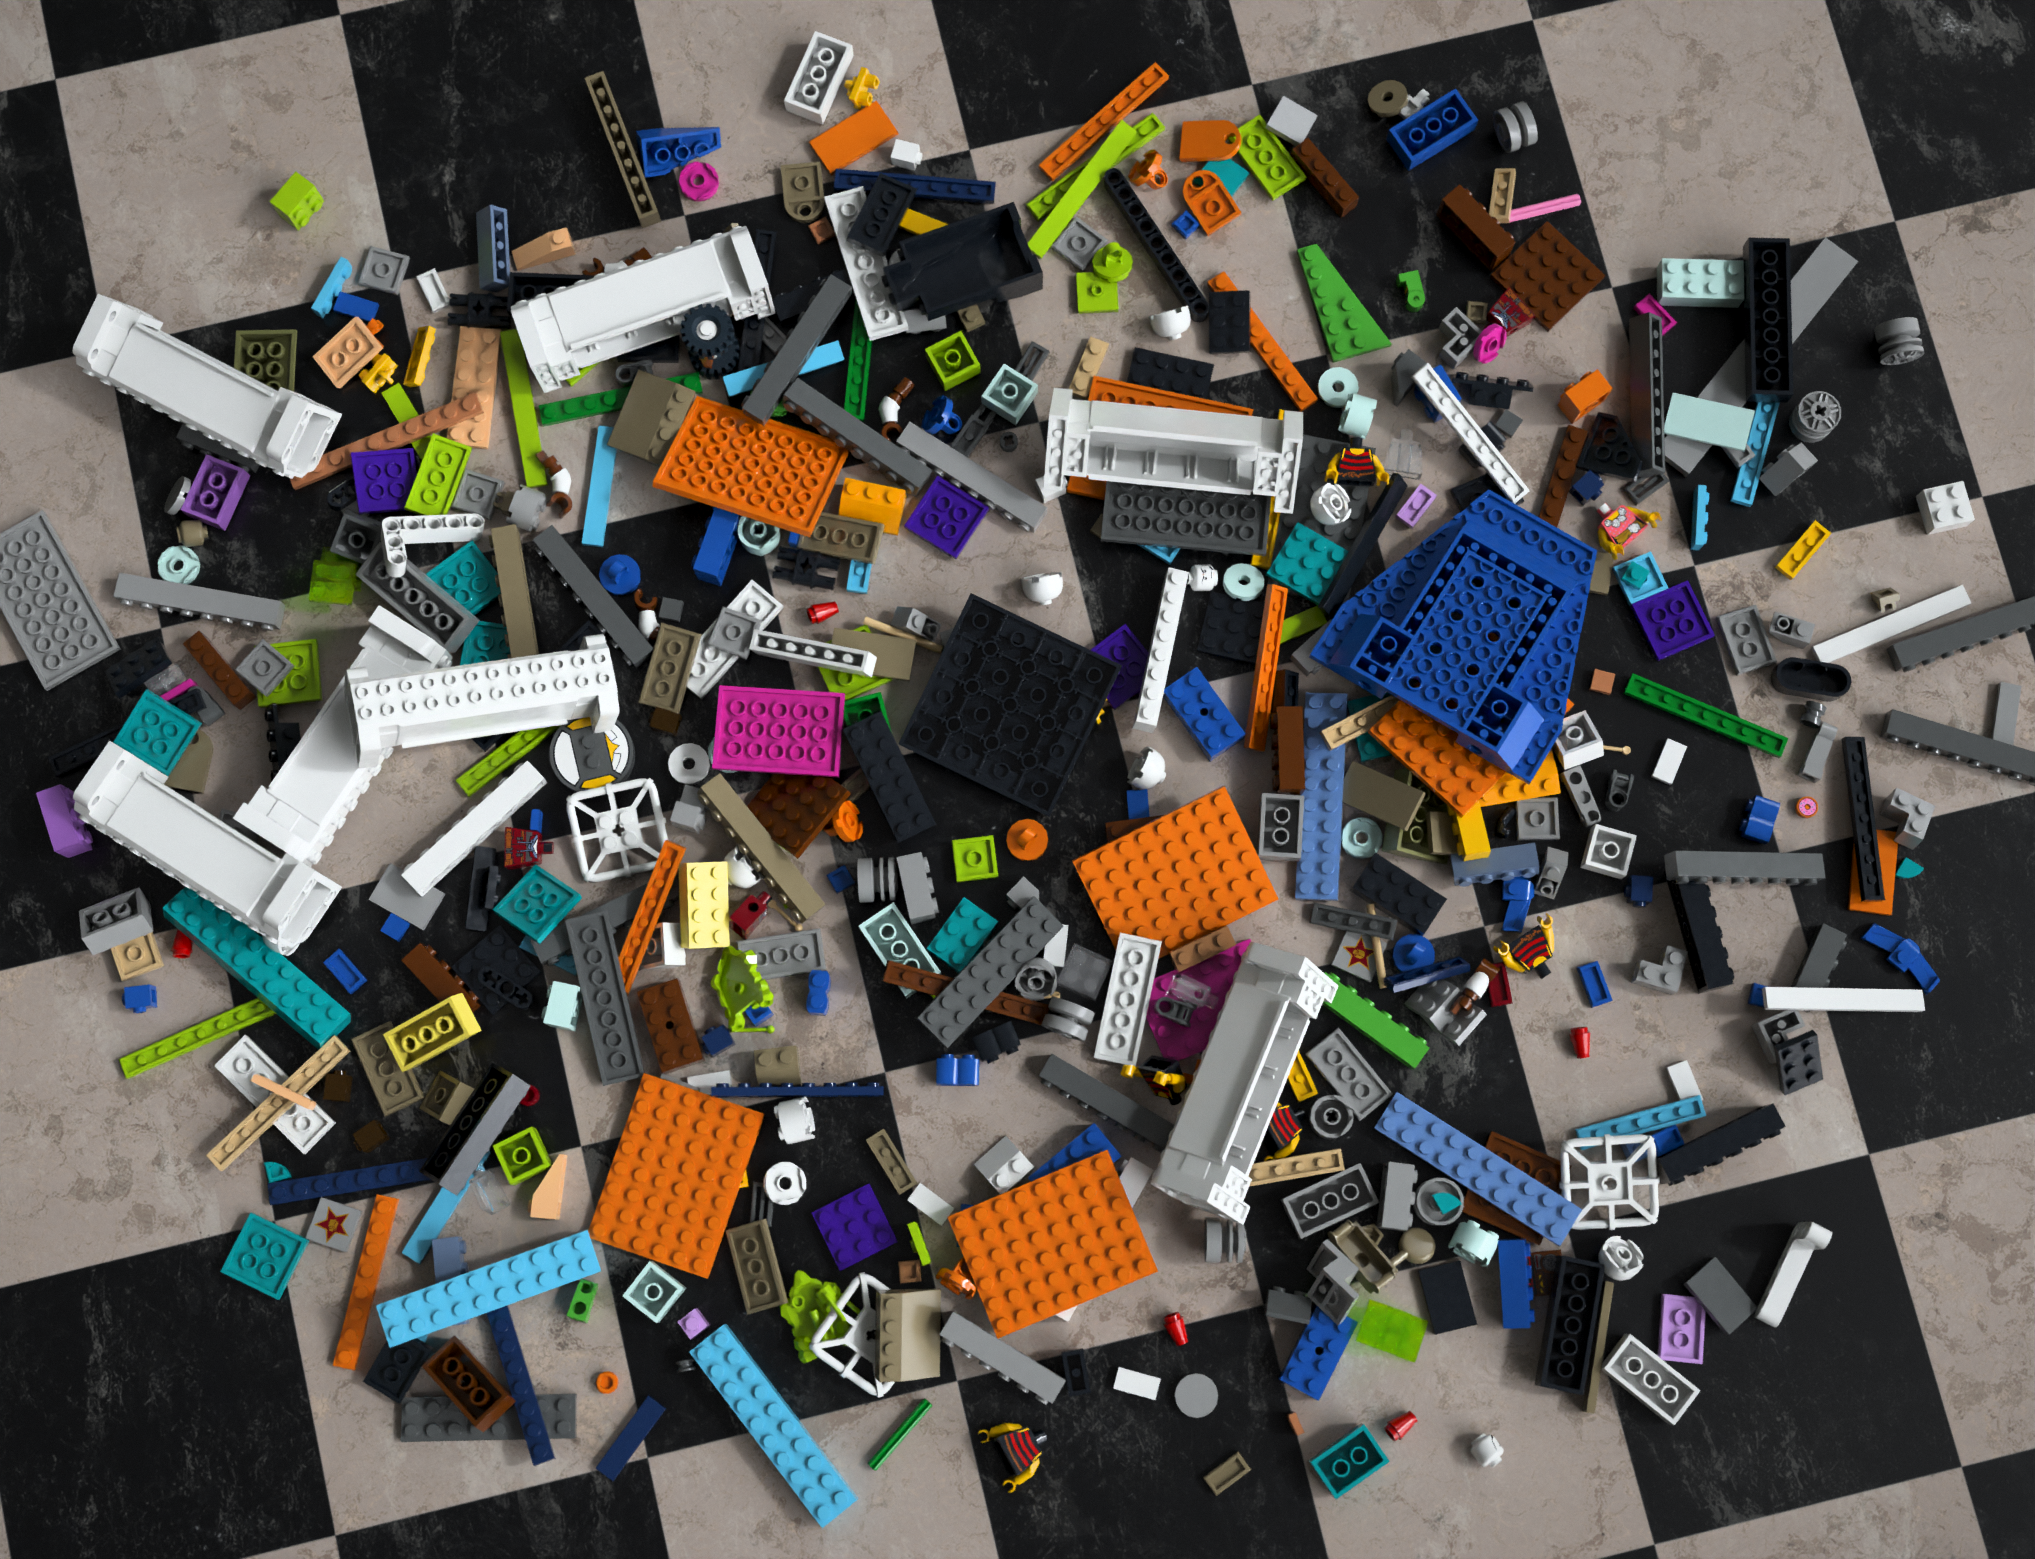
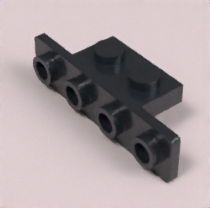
(1491, 392)
(282, 739)
(482, 888)

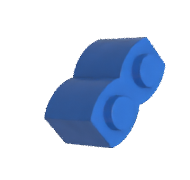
(1760, 819)
(819, 986)
(957, 1071)

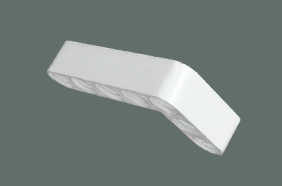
(424, 529)
(1787, 1274)

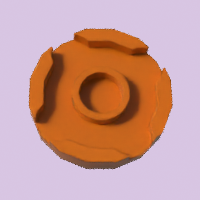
(1147, 169)
(845, 823)
(1027, 840)
(957, 1280)

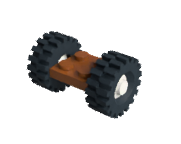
(710, 341)

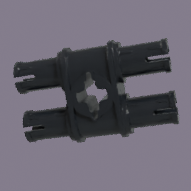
(474, 303)
(801, 559)

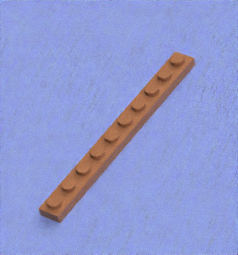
(394, 437)

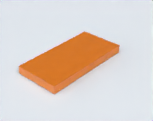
(853, 138)
(1888, 858)

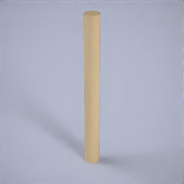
(902, 634)
(1377, 952)

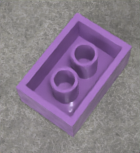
(215, 492)
(62, 821)

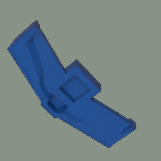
(1519, 894)
(1903, 955)

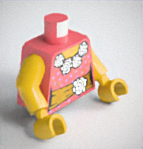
(1622, 527)

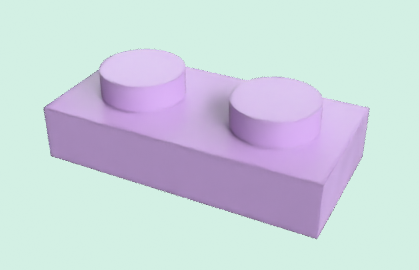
(1416, 506)

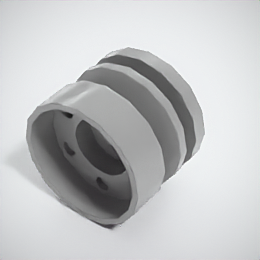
(1899, 341)
(1813, 427)
(876, 879)
(1223, 1240)

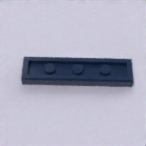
(1426, 974)
(630, 1438)

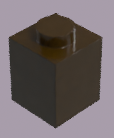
(665, 721)
(338, 1086)
(370, 1136)

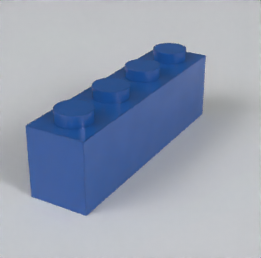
(1515, 1283)

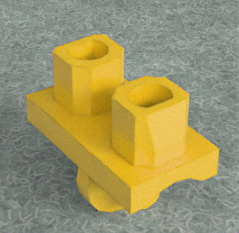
(859, 86)
(379, 374)

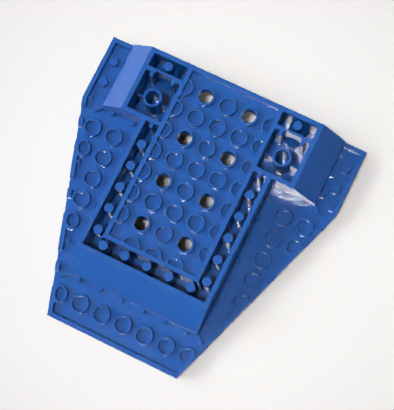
(1523, 679)

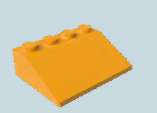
(1513, 789)

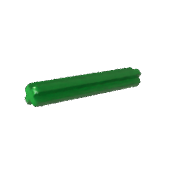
(901, 1432)

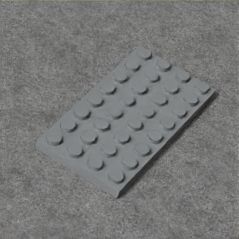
(49, 603)

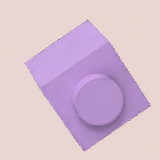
(694, 1323)

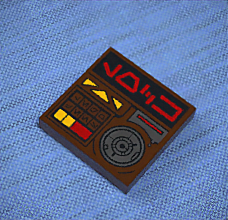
(1542, 1271)

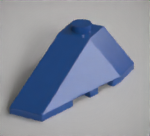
(670, 147)

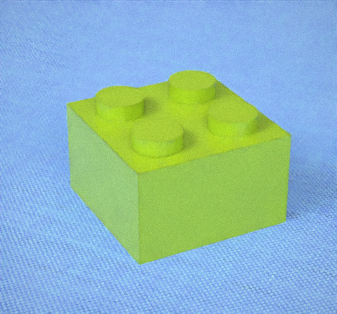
(297, 201)
(952, 360)
(523, 1156)

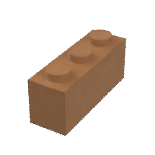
(1201, 948)

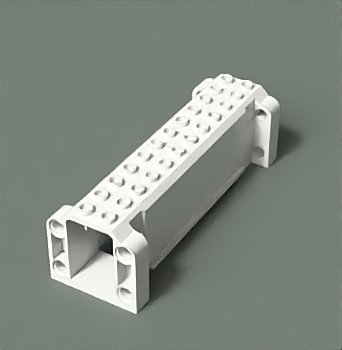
(639, 304)
(209, 396)
(1173, 448)
(481, 699)
(322, 772)
(202, 852)
(1241, 1080)

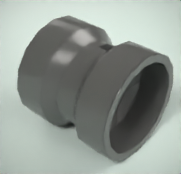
(1812, 714)

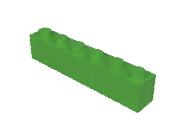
(1376, 1025)

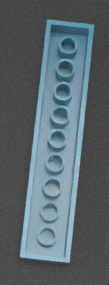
(488, 1288)
(774, 1425)

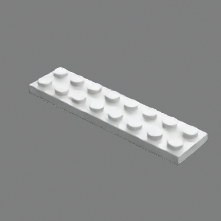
(864, 268)

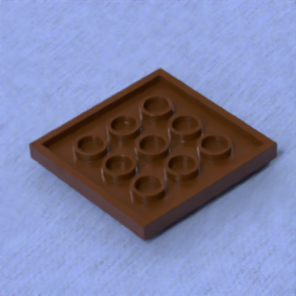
(1548, 275)
(797, 808)
(1530, 1161)

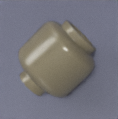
(192, 533)

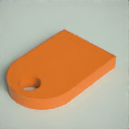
(1208, 140)
(1210, 202)

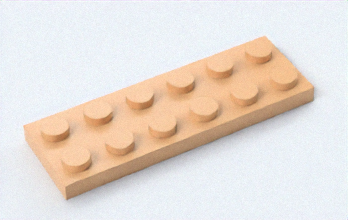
(476, 372)

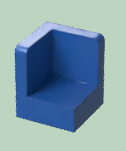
(759, 1015)

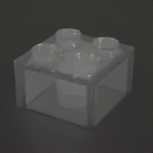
(1084, 972)

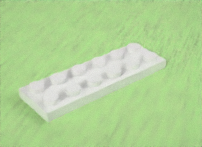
(713, 663)
(1127, 999)
(298, 1123)

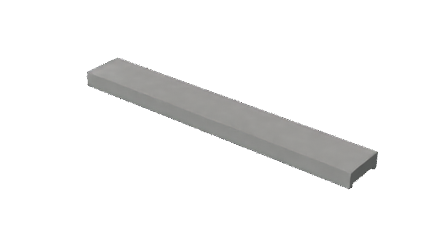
(1809, 292)

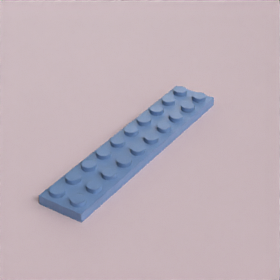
(1323, 800)
(1478, 1169)

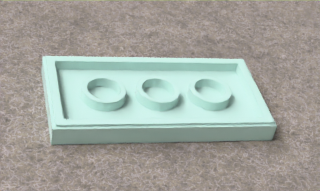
(1708, 422)

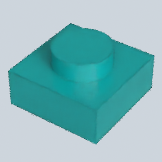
(1635, 575)

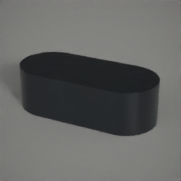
(1811, 679)

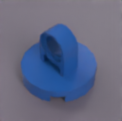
(939, 417)
(620, 575)
(1412, 953)

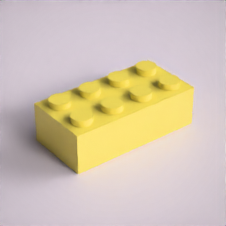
(704, 905)
(432, 1032)

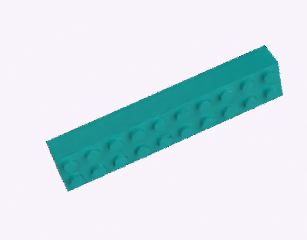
(258, 967)

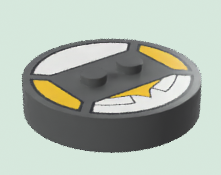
(590, 759)

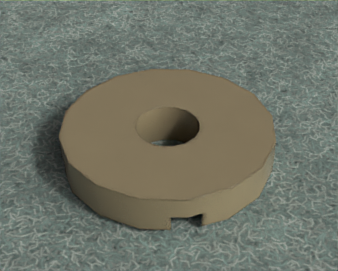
(1385, 89)

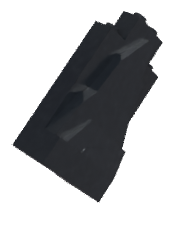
(964, 265)

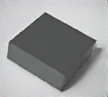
(1508, 423)
(671, 609)

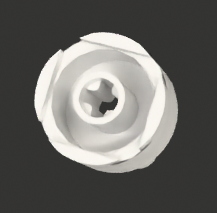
(795, 1120)

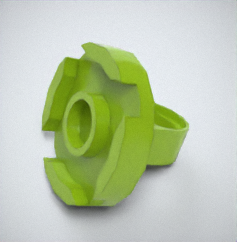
(1112, 262)

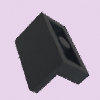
(1285, 689)

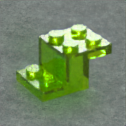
(334, 579)
(1391, 1330)

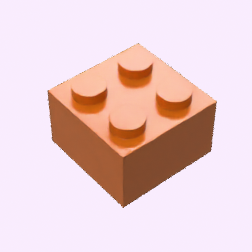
(1584, 396)

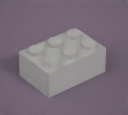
(1280, 827)
(917, 887)
(115, 921)
(1396, 1196)

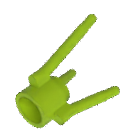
(827, 1296)

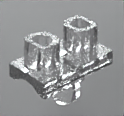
(166, 680)

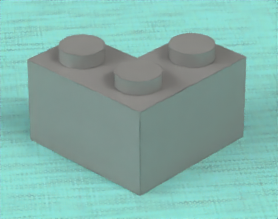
(1462, 337)
(1791, 465)
(689, 812)
(1911, 814)
(1664, 975)
(1774, 1030)

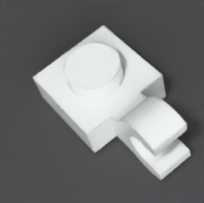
(1414, 104)

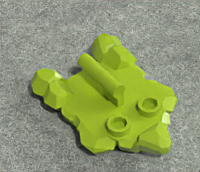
(740, 985)
(806, 1316)

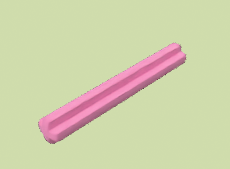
(1545, 207)

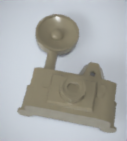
(1374, 1267)

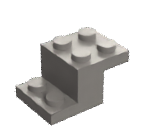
(1433, 1005)
(1331, 1287)

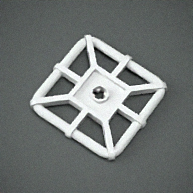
(607, 821)
(1618, 1170)
(854, 1337)

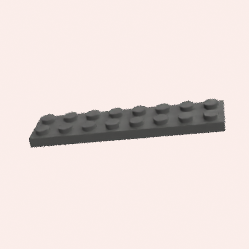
(989, 972)
(605, 997)
(441, 1420)

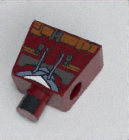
(1510, 313)
(524, 848)
(743, 920)

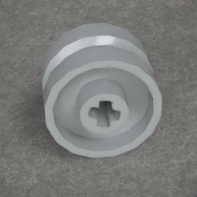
(1515, 127)
(1069, 1016)
(1426, 1207)

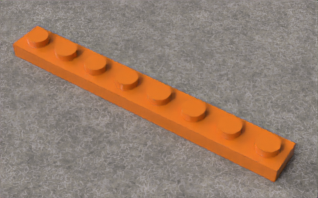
(1103, 121)
(1271, 353)
(1265, 668)
(649, 911)
(365, 1282)

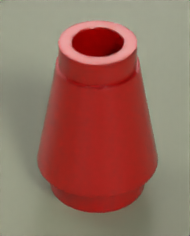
(820, 612)
(181, 946)
(1581, 1041)
(1176, 1328)
(1400, 1425)

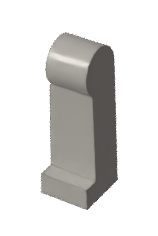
(1817, 753)
(1581, 795)

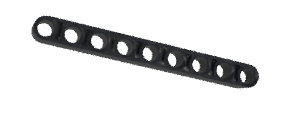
(1155, 236)

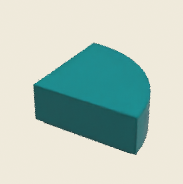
(1908, 869)
(276, 1172)
(1446, 1202)

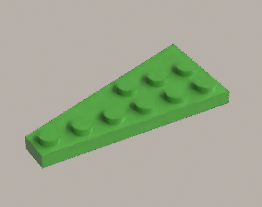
(1343, 318)

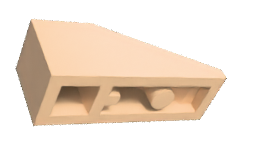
(544, 249)
(548, 1196)

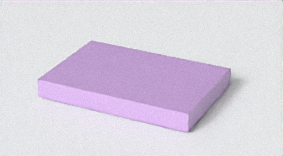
(1681, 1329)

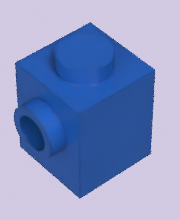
(140, 998)

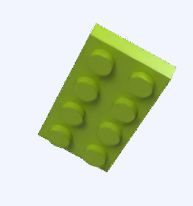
(1267, 158)
(438, 477)

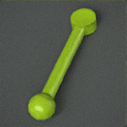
(770, 1029)

